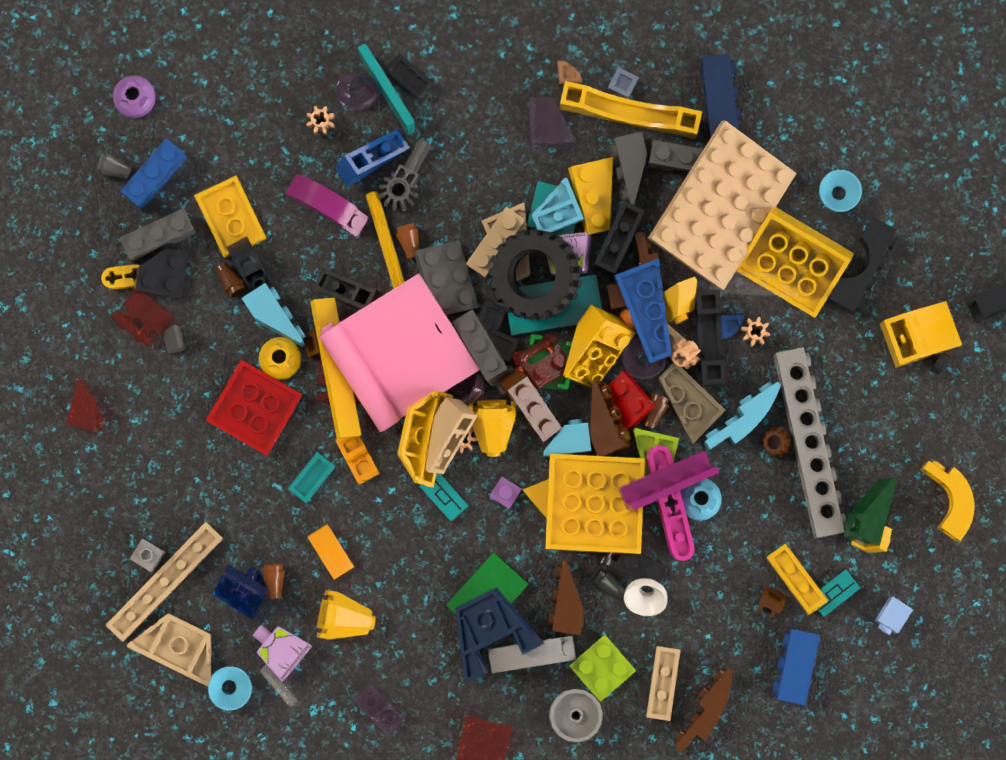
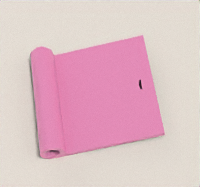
(396, 351)

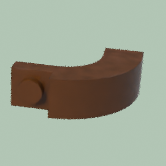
(642, 246)

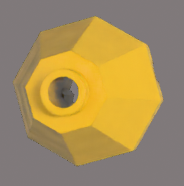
(493, 425)
(343, 617)

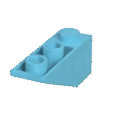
(267, 312)

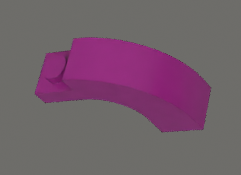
(327, 203)

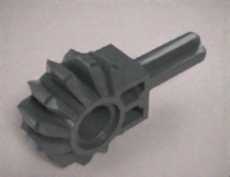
(405, 177)

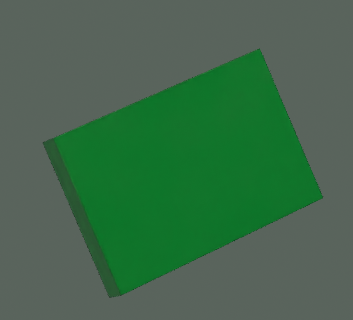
(490, 575)

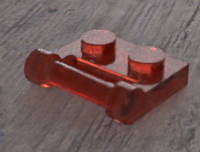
(547, 368)

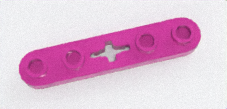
(676, 525)

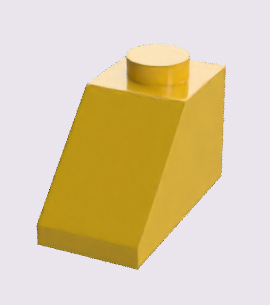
(680, 300)

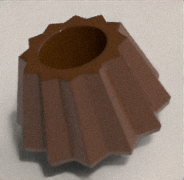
(777, 441)

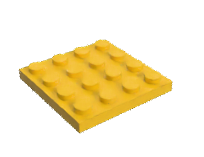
(587, 506)

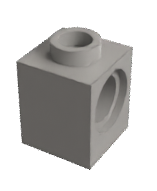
(147, 555)

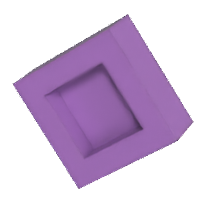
(505, 492)

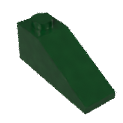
(869, 517)

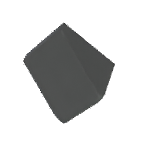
(173, 339)

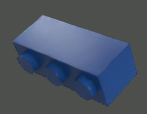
(153, 174)
(796, 666)

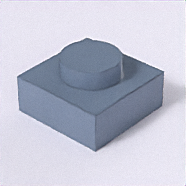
(623, 83)

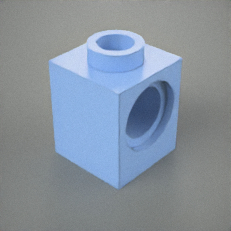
(893, 616)

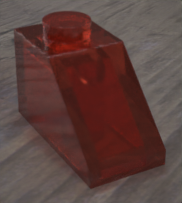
(84, 409)

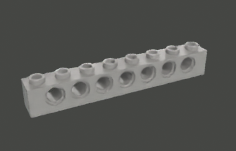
(784, 363)

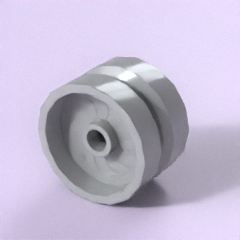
(572, 701)

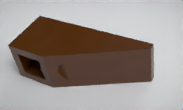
(605, 424)
(568, 607)

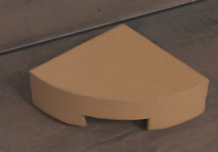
(568, 73)

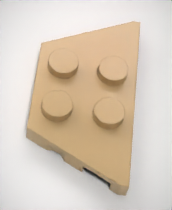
(177, 647)

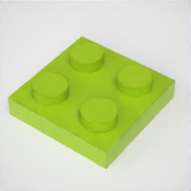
(602, 668)

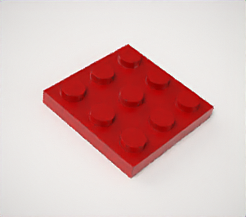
(254, 407)

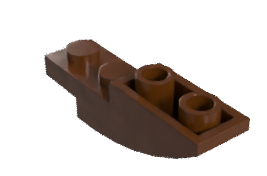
(713, 703)

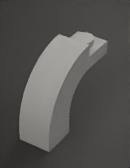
(511, 658)

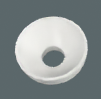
(645, 603)

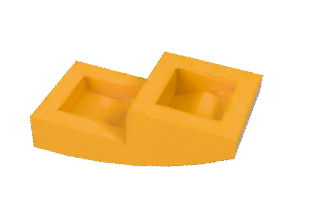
(357, 458)
(330, 551)

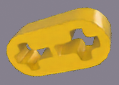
(119, 271)

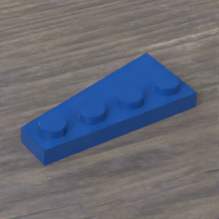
(645, 303)

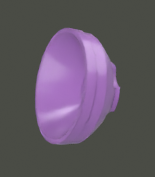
(139, 106)

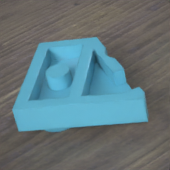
(558, 210)

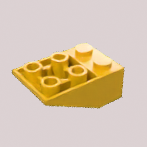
(920, 334)
(596, 346)

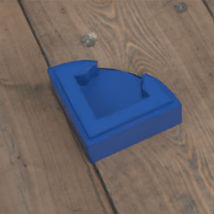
(730, 325)

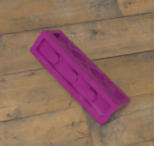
(667, 481)

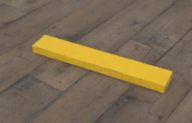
(339, 390)

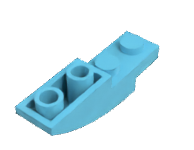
(751, 411)

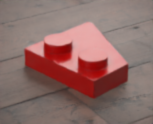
(630, 400)

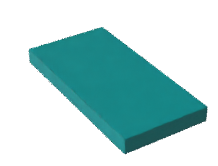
(386, 89)
(587, 296)

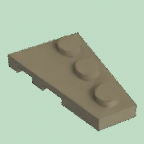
(692, 404)

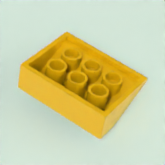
(794, 248)

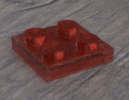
(483, 740)

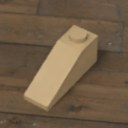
(448, 432)

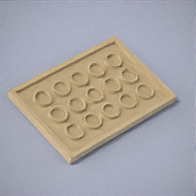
(722, 205)

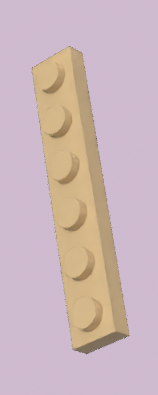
(164, 582)

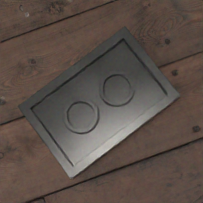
(447, 277)

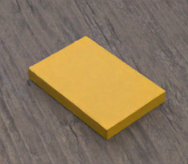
(229, 214)

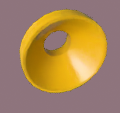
(288, 367)

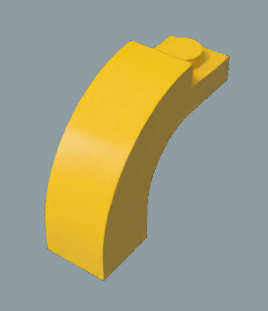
(960, 499)

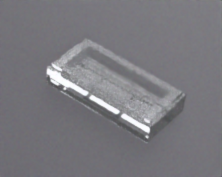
(279, 686)

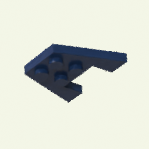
(486, 622)

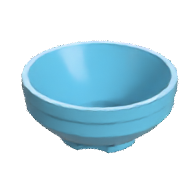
(846, 181)
(706, 511)
(236, 699)

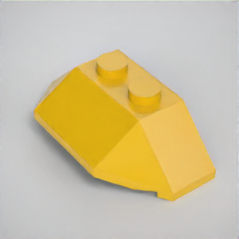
(417, 435)

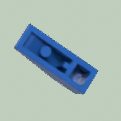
(371, 157)

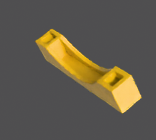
(659, 118)

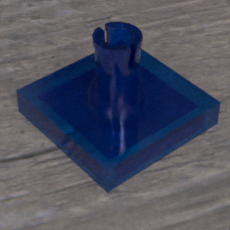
(241, 590)

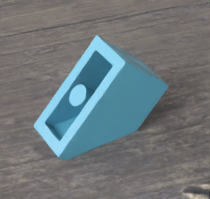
(570, 440)

